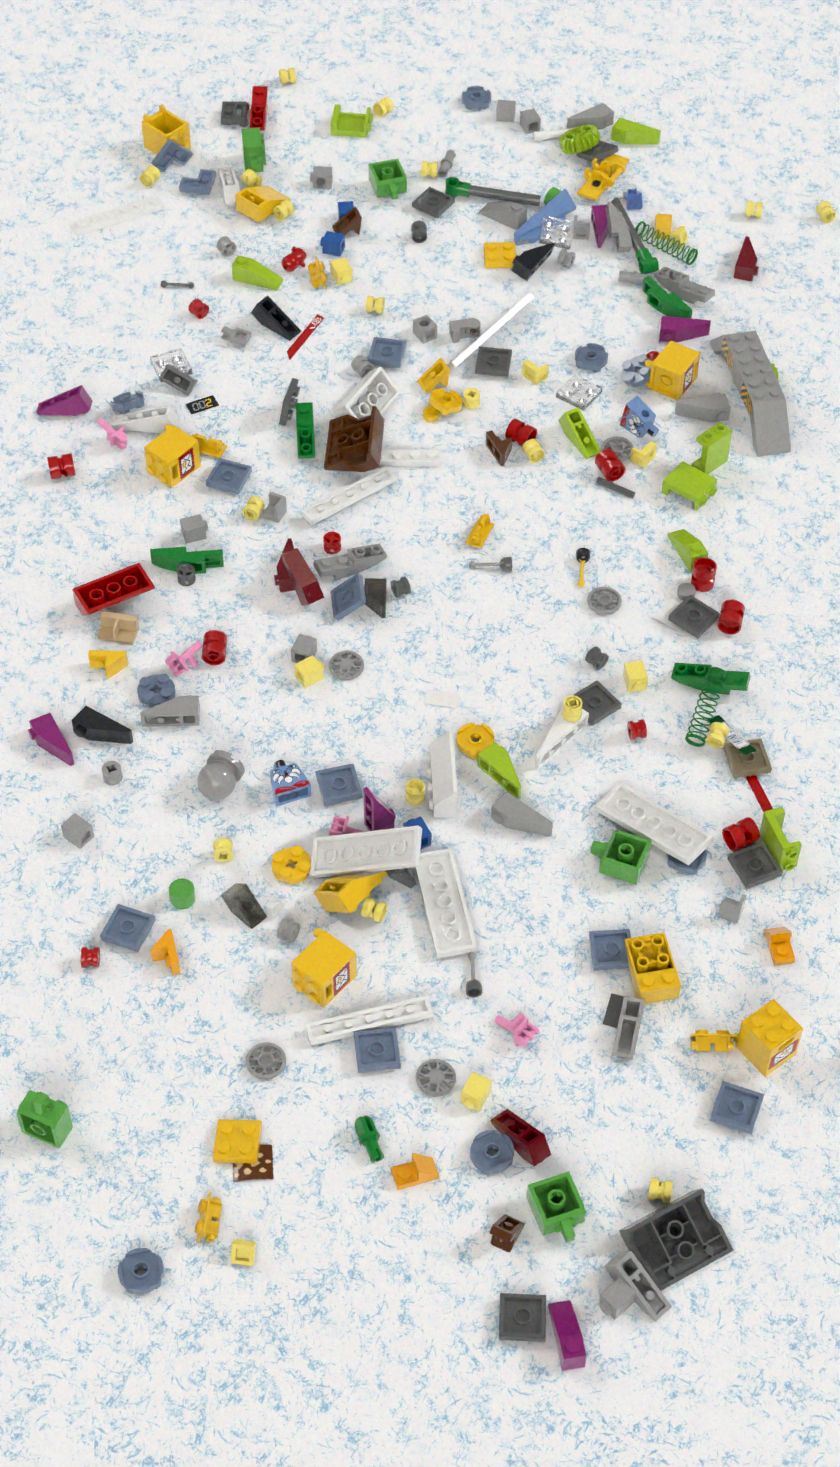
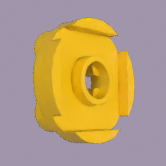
(445, 401)
(469, 731)
(291, 855)

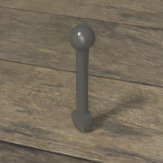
(164, 284)

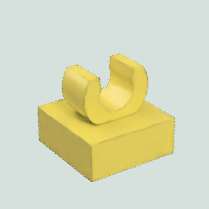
(680, 234)
(243, 1252)

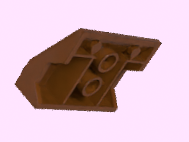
(355, 443)

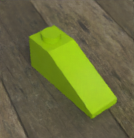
(634, 133)
(254, 273)
(579, 433)
(688, 547)
(498, 765)

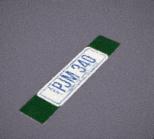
(734, 737)

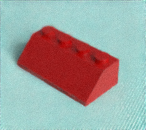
(112, 589)

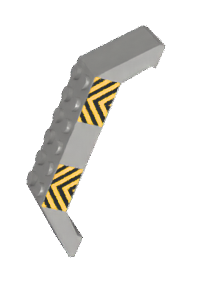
(758, 390)

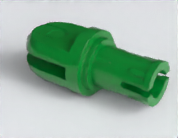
(369, 1137)

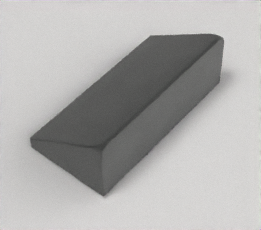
(178, 379)

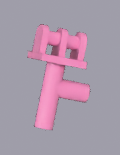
(115, 437)
(176, 662)
(340, 827)
(521, 1028)

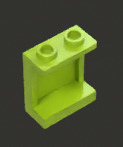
(351, 123)
(715, 448)
(690, 484)
(771, 834)

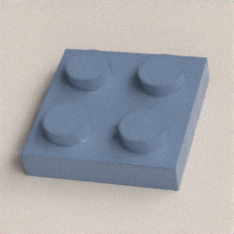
(387, 352)
(228, 476)
(348, 596)
(339, 784)
(127, 927)
(609, 949)
(377, 1050)
(737, 1107)

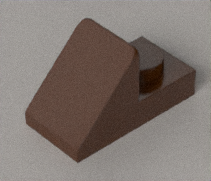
(350, 221)
(498, 448)
(506, 1232)

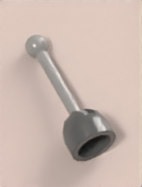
(505, 564)
(473, 987)

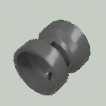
(419, 232)

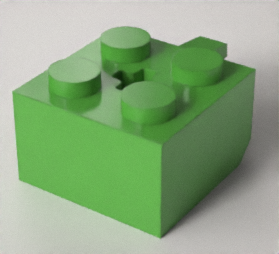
(253, 149)
(387, 178)
(622, 856)
(44, 1118)
(556, 1205)

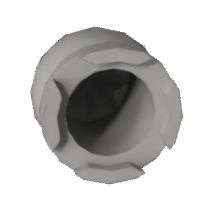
(219, 775)

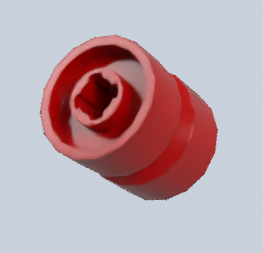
(520, 432)
(610, 465)
(61, 466)
(703, 574)
(731, 616)
(214, 647)
(740, 834)

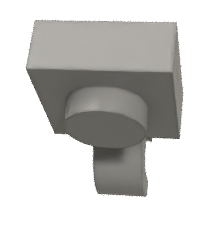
(237, 336)

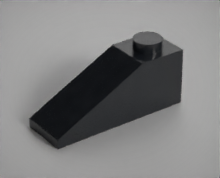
(531, 260)
(275, 319)
(99, 727)

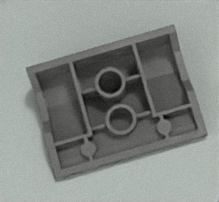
(677, 1239)

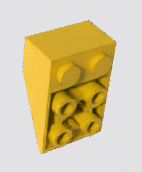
(258, 202)
(347, 891)
(652, 968)

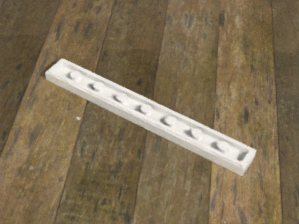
(490, 331)

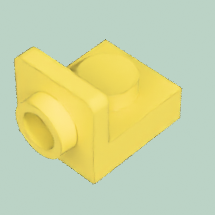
(534, 373)
(643, 456)

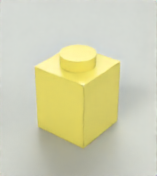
(341, 271)
(309, 671)
(635, 676)
(476, 1091)

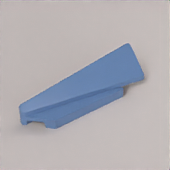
(557, 208)

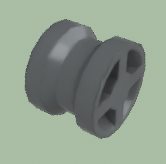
(186, 574)
(400, 587)
(597, 658)

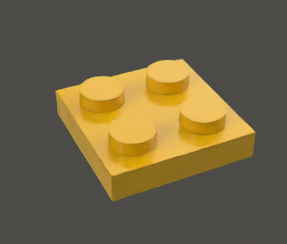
(499, 254)
(237, 1141)

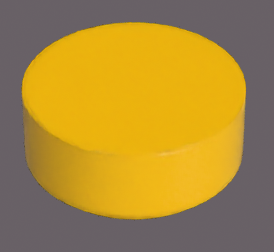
(431, 414)

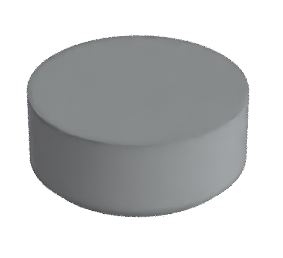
(685, 590)

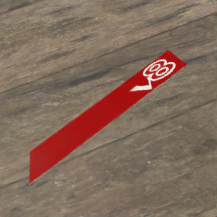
(304, 336)
(759, 793)

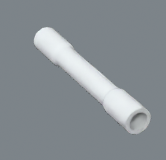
(544, 135)

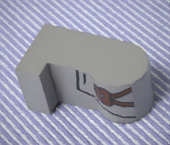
(464, 328)

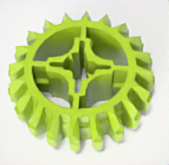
(579, 139)

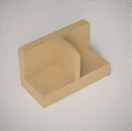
(118, 627)

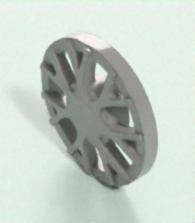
(618, 447)
(604, 600)
(346, 665)
(266, 1060)
(435, 1077)

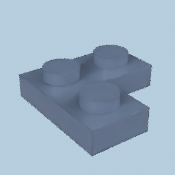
(170, 152)
(201, 185)

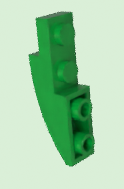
(665, 303)
(305, 430)
(173, 557)
(694, 675)

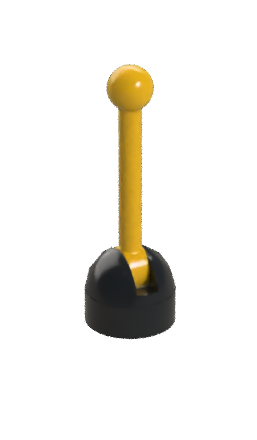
(582, 556)

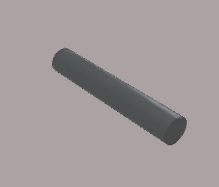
(615, 487)

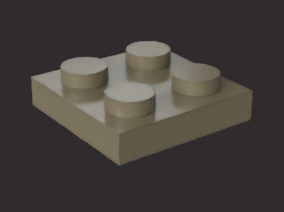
(750, 764)

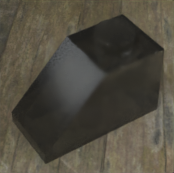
(376, 595)
(244, 904)

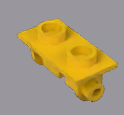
(317, 273)
(211, 446)
(480, 531)
(720, 1040)
(205, 1226)

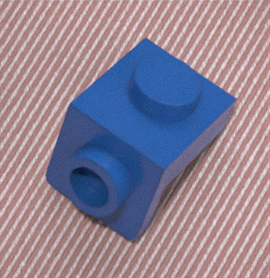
(633, 199)

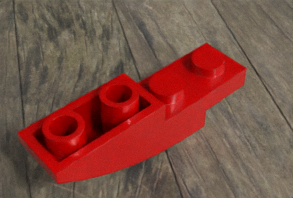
(259, 107)

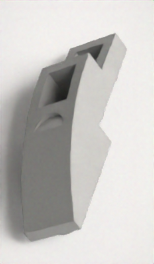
(682, 286)
(354, 562)

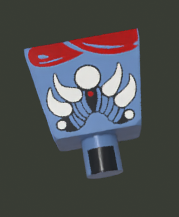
(638, 418)
(288, 783)

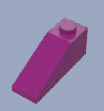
(599, 223)
(682, 329)
(66, 404)
(50, 738)
(376, 813)
(567, 1335)

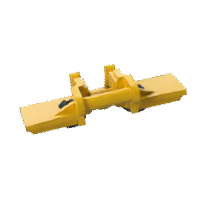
(602, 176)

